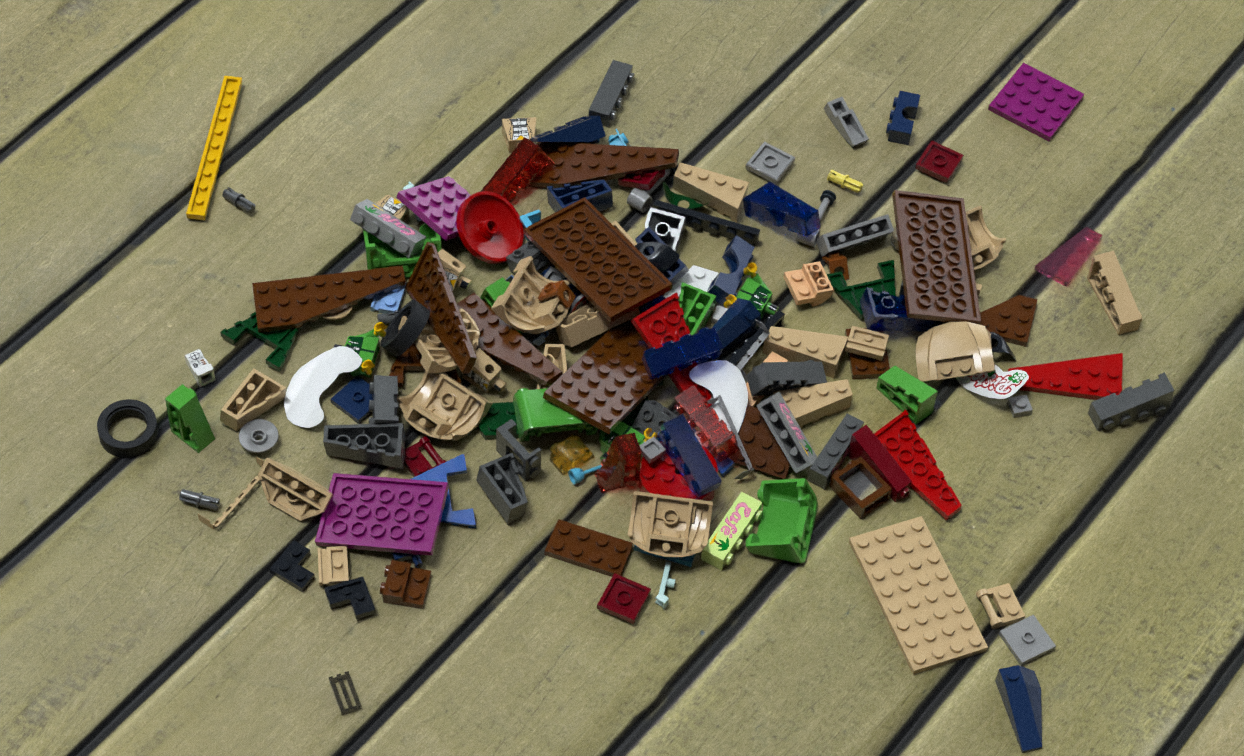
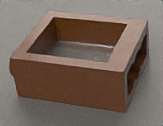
(860, 487)

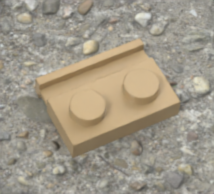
(867, 343)
(332, 565)

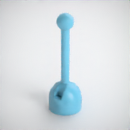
(577, 474)

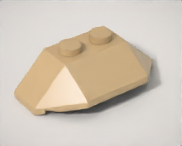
(293, 491)

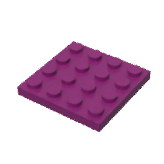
(1036, 102)
(436, 204)

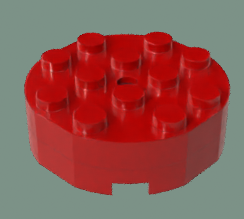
(665, 479)

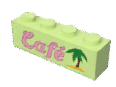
(732, 530)

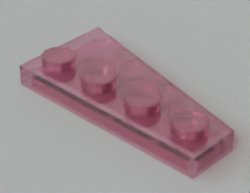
(1069, 257)

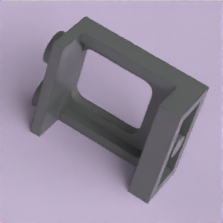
(506, 440)

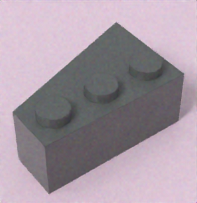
(384, 399)
(503, 487)

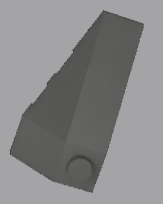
(667, 226)

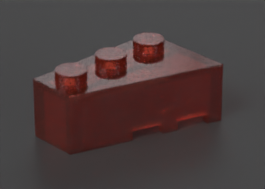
(621, 465)

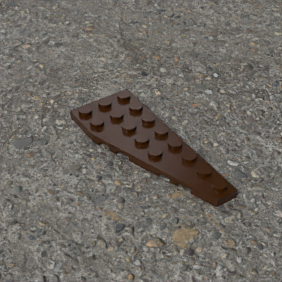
(591, 162)
(298, 300)

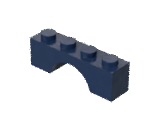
(737, 256)

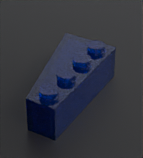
(782, 209)
(889, 313)
(682, 353)
(688, 456)

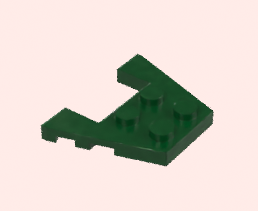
(852, 294)
(280, 340)

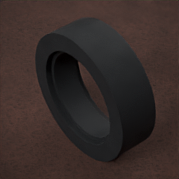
(397, 340)
(127, 408)

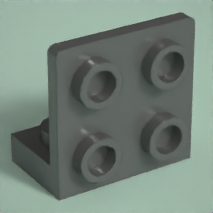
(652, 416)

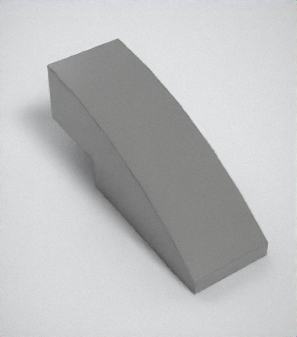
(845, 122)

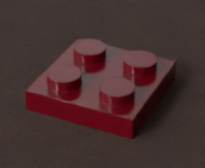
(939, 161)
(623, 598)

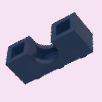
(905, 107)

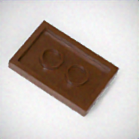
(865, 367)

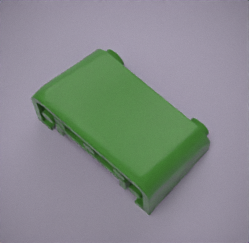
(382, 255)
(540, 416)
(785, 521)

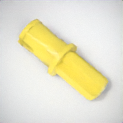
(845, 181)

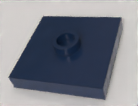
(354, 399)

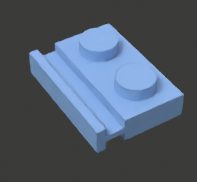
(388, 301)

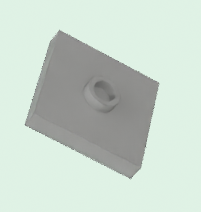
(770, 162)
(1027, 640)

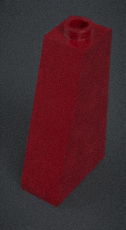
(868, 446)

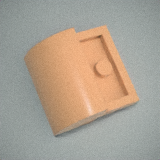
(809, 284)

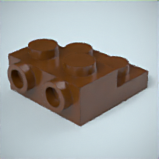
(405, 585)

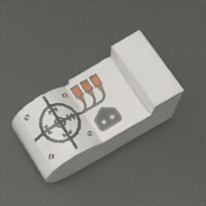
(199, 367)

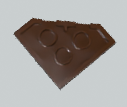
(1011, 319)
(761, 446)

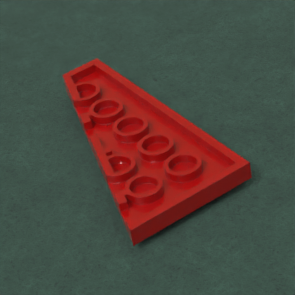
(663, 324)
(1077, 378)
(918, 463)

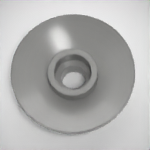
(256, 430)

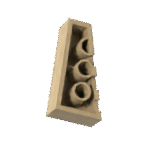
(722, 191)

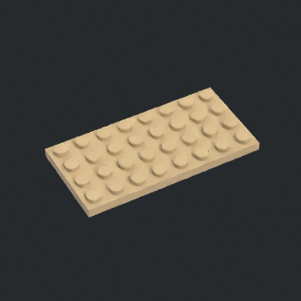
(917, 595)

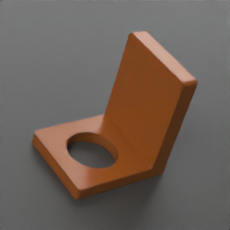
(836, 260)
(557, 289)

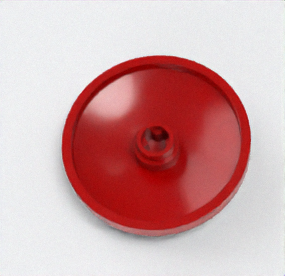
(489, 227)

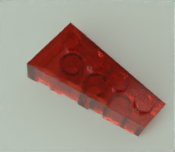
(519, 170)
(705, 421)

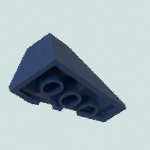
(578, 130)
(737, 324)
(1022, 702)

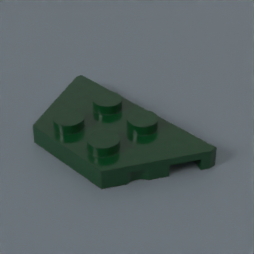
(496, 416)

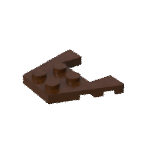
(410, 361)

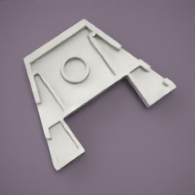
(701, 279)

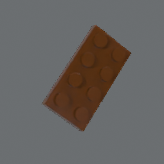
(588, 548)

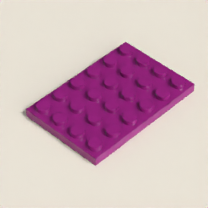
(382, 514)

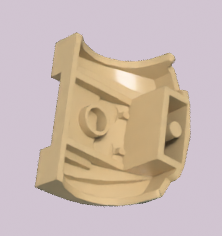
(982, 242)
(520, 302)
(954, 352)
(434, 354)
(443, 407)
(669, 524)

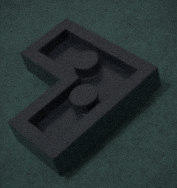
(289, 567)
(352, 592)

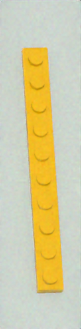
(214, 148)

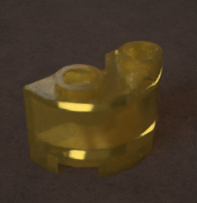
(569, 454)

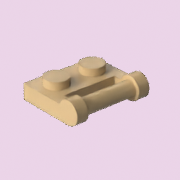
(1005, 602)

